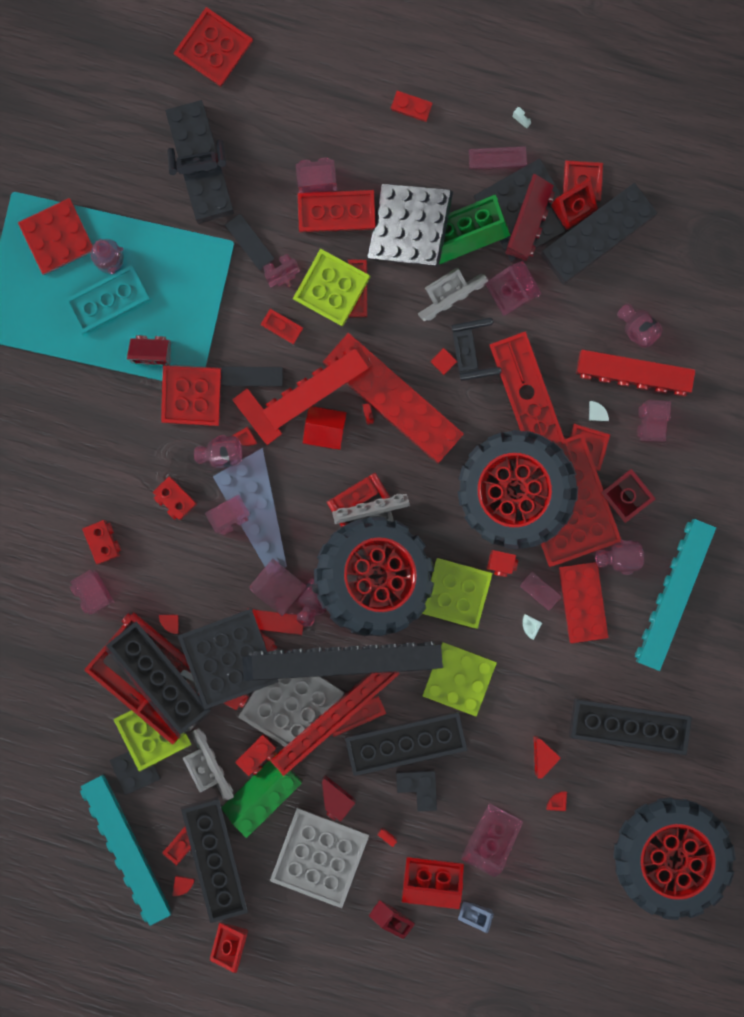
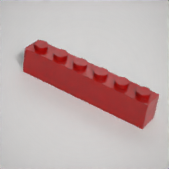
(635, 372)
(317, 387)

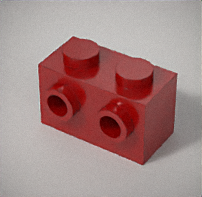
(174, 499)
(101, 541)
(502, 563)
(252, 758)

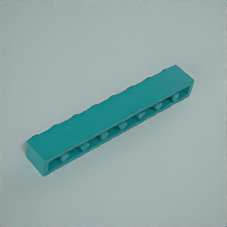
(675, 595)
(126, 850)

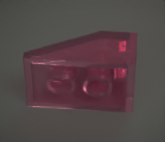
(492, 841)

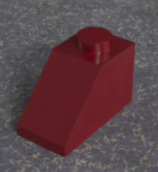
(391, 919)

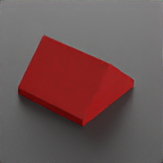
(575, 204)
(324, 427)
(544, 757)
(228, 946)

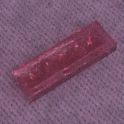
(497, 158)

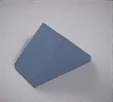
(476, 916)

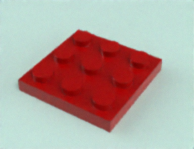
(213, 47)
(56, 236)
(191, 395)

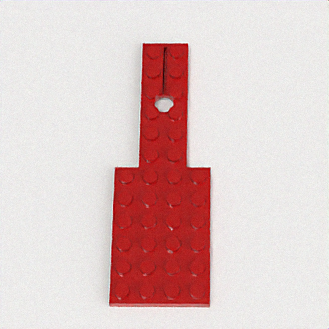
(592, 521)

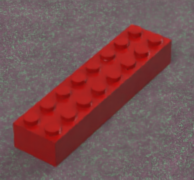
(400, 404)

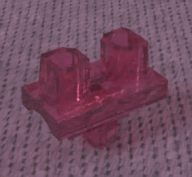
(283, 273)

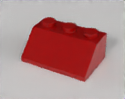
(433, 883)

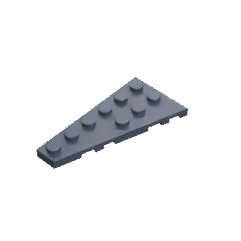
(253, 485)

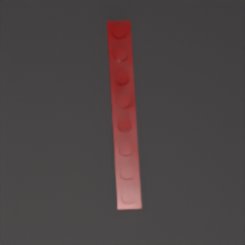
(331, 720)

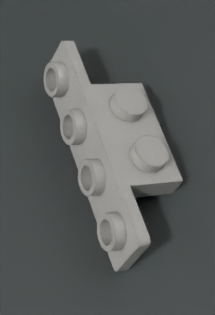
(449, 290)
(378, 508)
(205, 768)

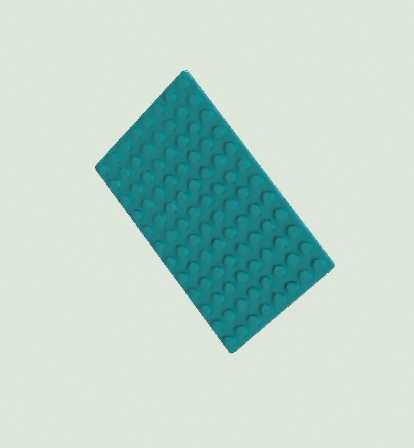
(176, 267)

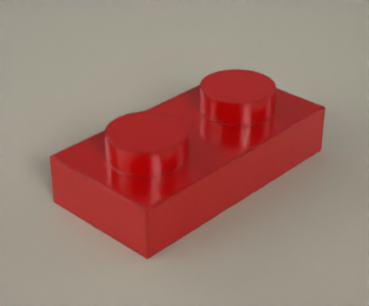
(411, 106)
(281, 326)

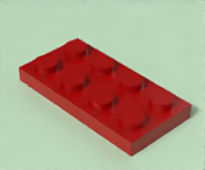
(336, 211)
(583, 602)

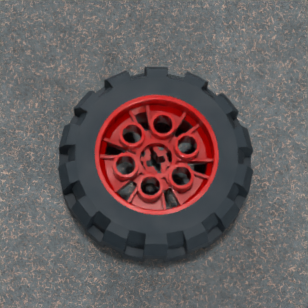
(556, 485)
(345, 599)
(636, 851)

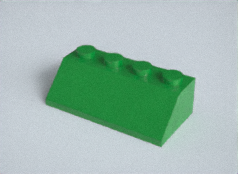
(474, 228)
(260, 798)

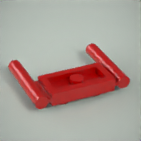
(358, 494)

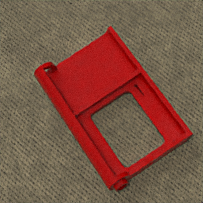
(124, 691)

